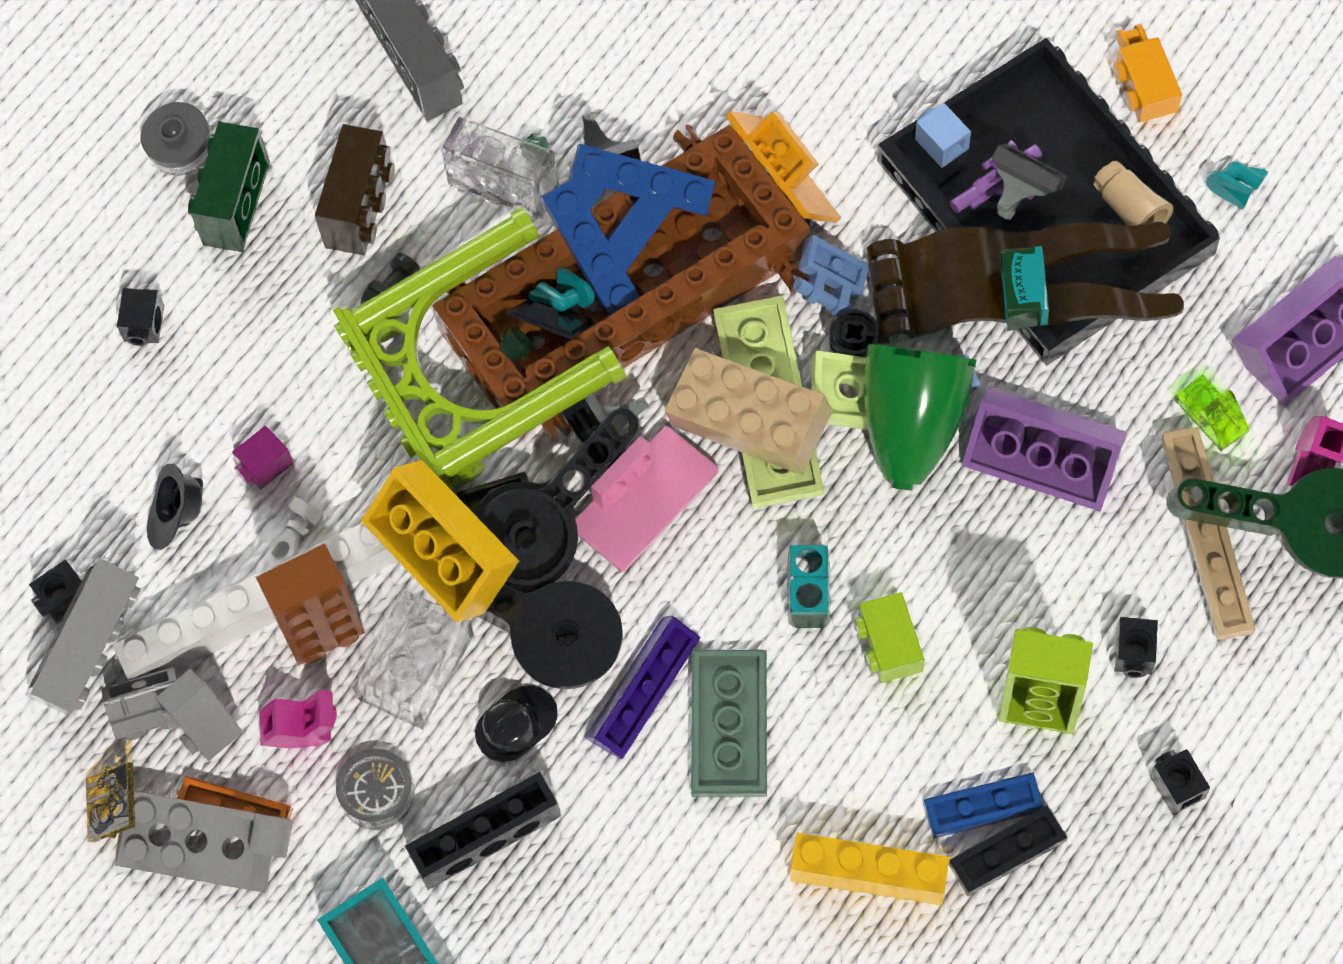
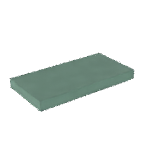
(729, 723)

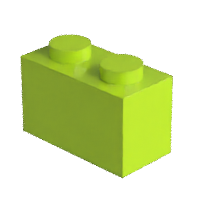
(890, 638)

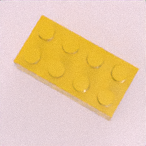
(439, 541)

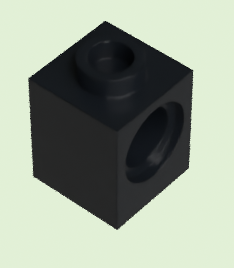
(140, 316)
(59, 577)
(1136, 632)
(1179, 796)

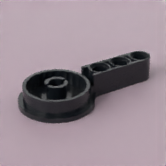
(549, 509)
(556, 611)

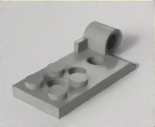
(260, 833)

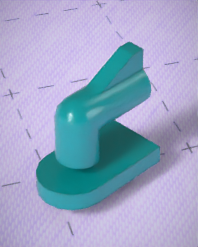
(1227, 187)
(573, 288)

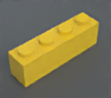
(869, 869)

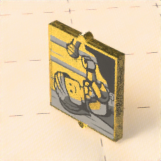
(110, 802)

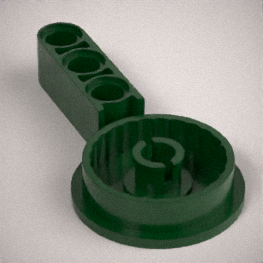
(1295, 515)

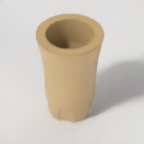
(1130, 196)

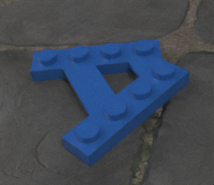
(656, 193)

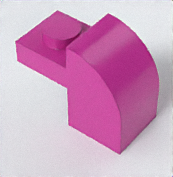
(1317, 447)
(298, 722)

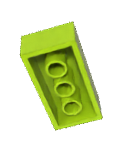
(1045, 680)

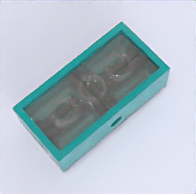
(374, 930)

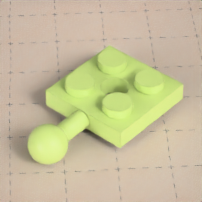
(827, 374)

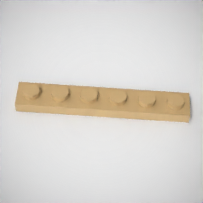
(1209, 542)

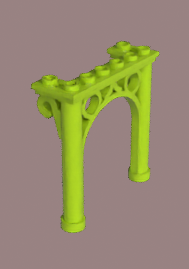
(377, 322)

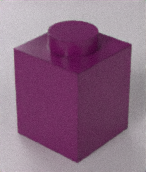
(261, 458)

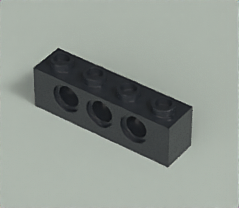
(483, 830)

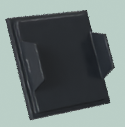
(564, 323)

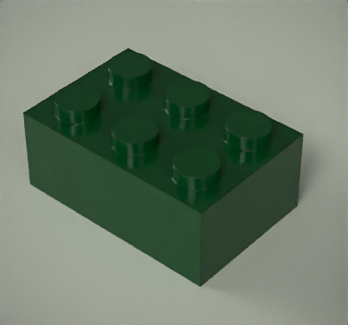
(229, 186)

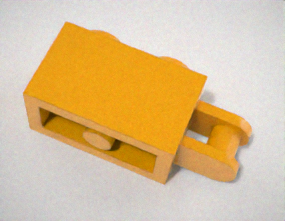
(1146, 75)

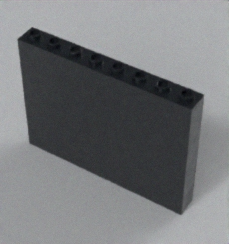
(1051, 106)

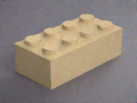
(748, 411)

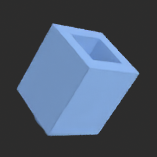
(942, 134)

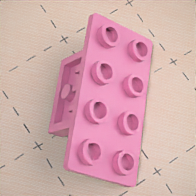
(642, 496)

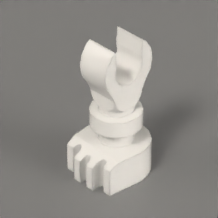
(305, 515)

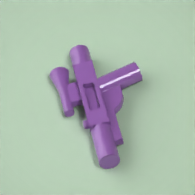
(988, 185)

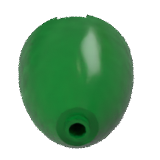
(913, 408)

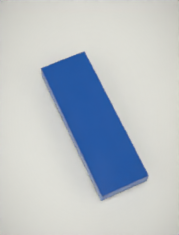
(983, 805)

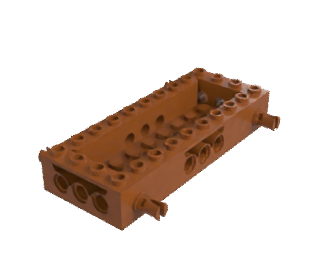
(757, 240)

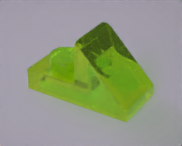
(1213, 412)

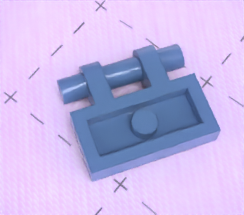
(834, 268)

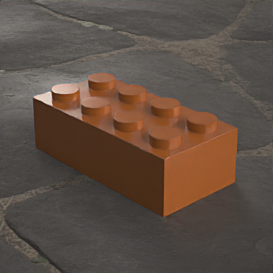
(311, 605)

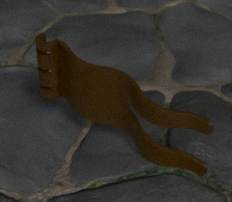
(959, 279)

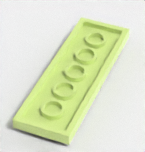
(761, 339)

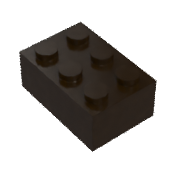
(354, 190)

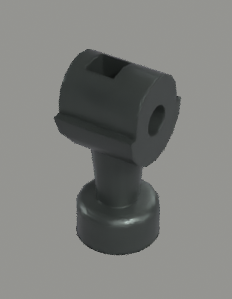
(402, 267)

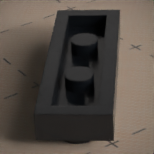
(1007, 850)

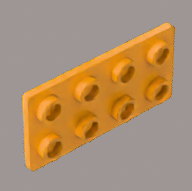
(786, 160)

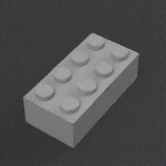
(82, 636)

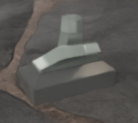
(1023, 178)

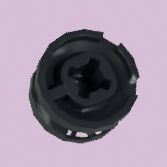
(853, 333)

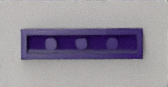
(643, 686)

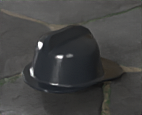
(174, 505)
(516, 723)

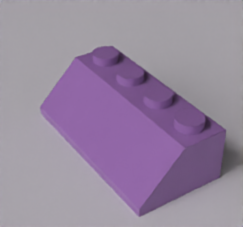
(1297, 335)
(1044, 448)

